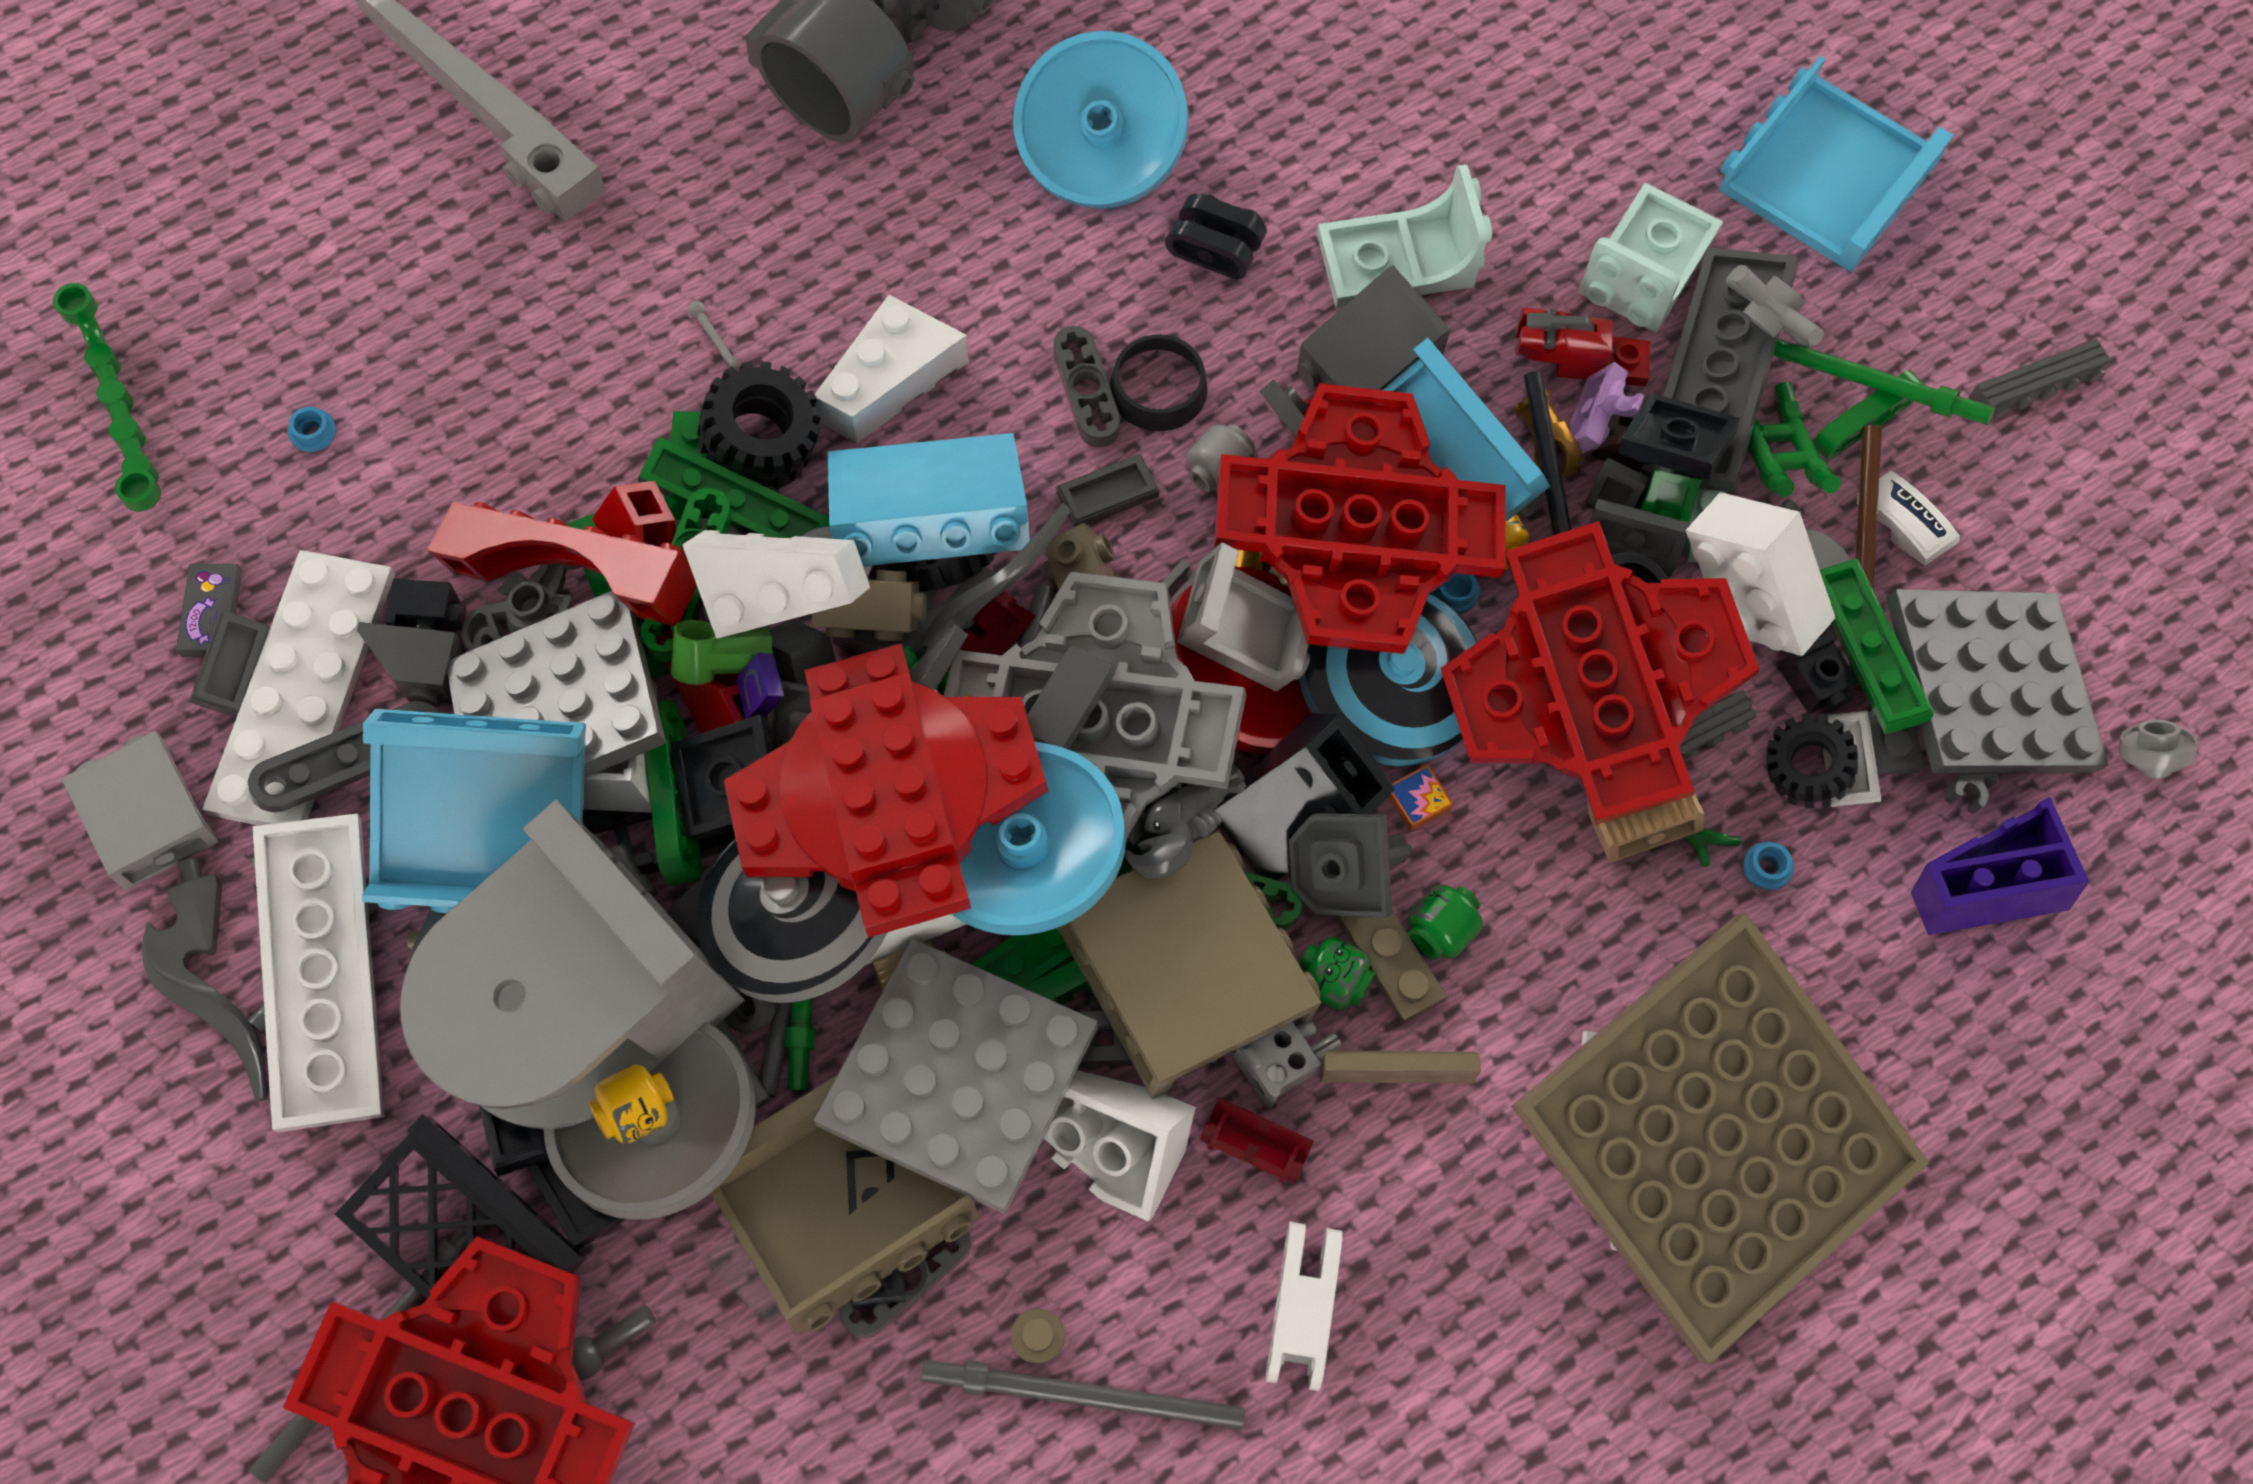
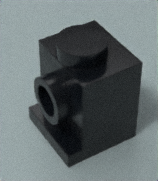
(425, 605)
(1811, 685)

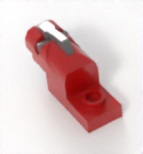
(1580, 345)

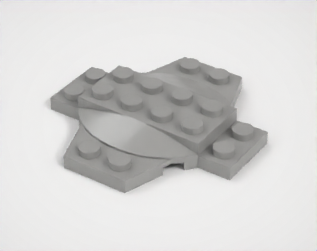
(1152, 719)

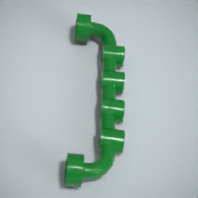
(138, 483)

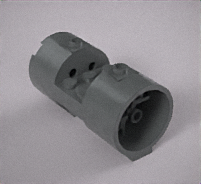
(846, 58)

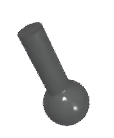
(590, 1352)

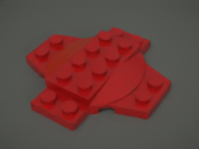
(1360, 518)
(1599, 672)
(885, 788)
(464, 1383)

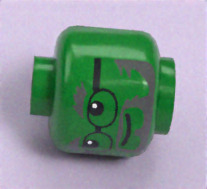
(1445, 922)
(1339, 972)

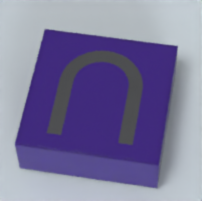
(759, 685)

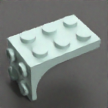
(1431, 245)
(1649, 257)

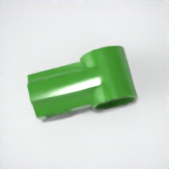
(700, 655)

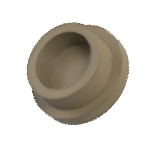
(1037, 1336)

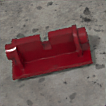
(1001, 626)
(1256, 1141)

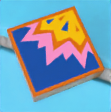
(1419, 798)

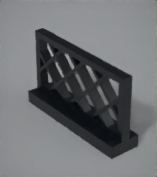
(474, 1181)

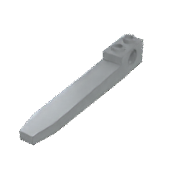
(533, 149)

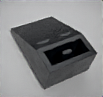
(1308, 773)

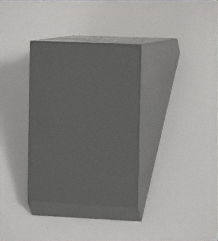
(798, 649)

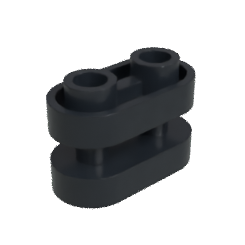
(1216, 235)

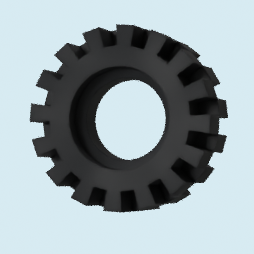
(1812, 788)

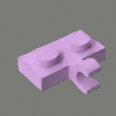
(1598, 401)

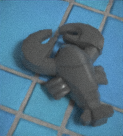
(526, 604)
(1175, 822)

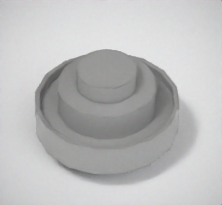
(2158, 748)

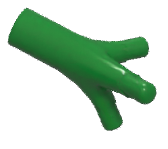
(1707, 837)

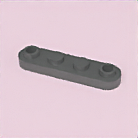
(317, 766)

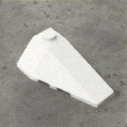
(1121, 1140)

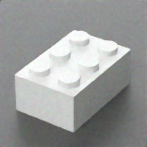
(1768, 570)

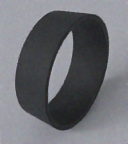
(1151, 418)

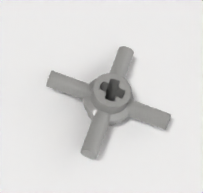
(1774, 306)

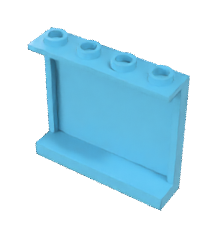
(1829, 168)
(1466, 432)
(929, 499)
(456, 798)

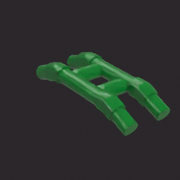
(1805, 457)

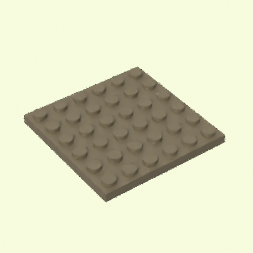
(1721, 1137)

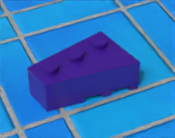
(2004, 876)

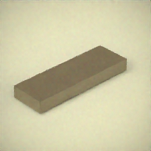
(1399, 1067)

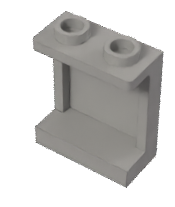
(1243, 623)
(138, 810)

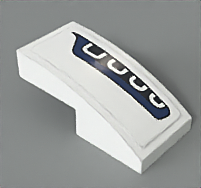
(1913, 520)

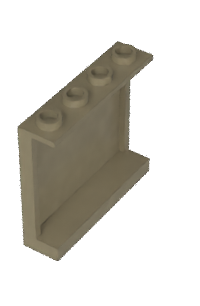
(1189, 964)
(795, 1219)

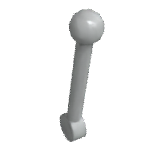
(697, 310)

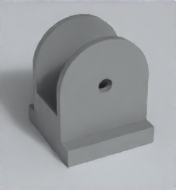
(554, 981)

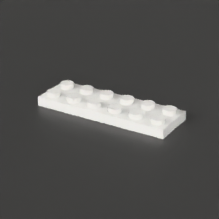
(300, 677)
(317, 973)

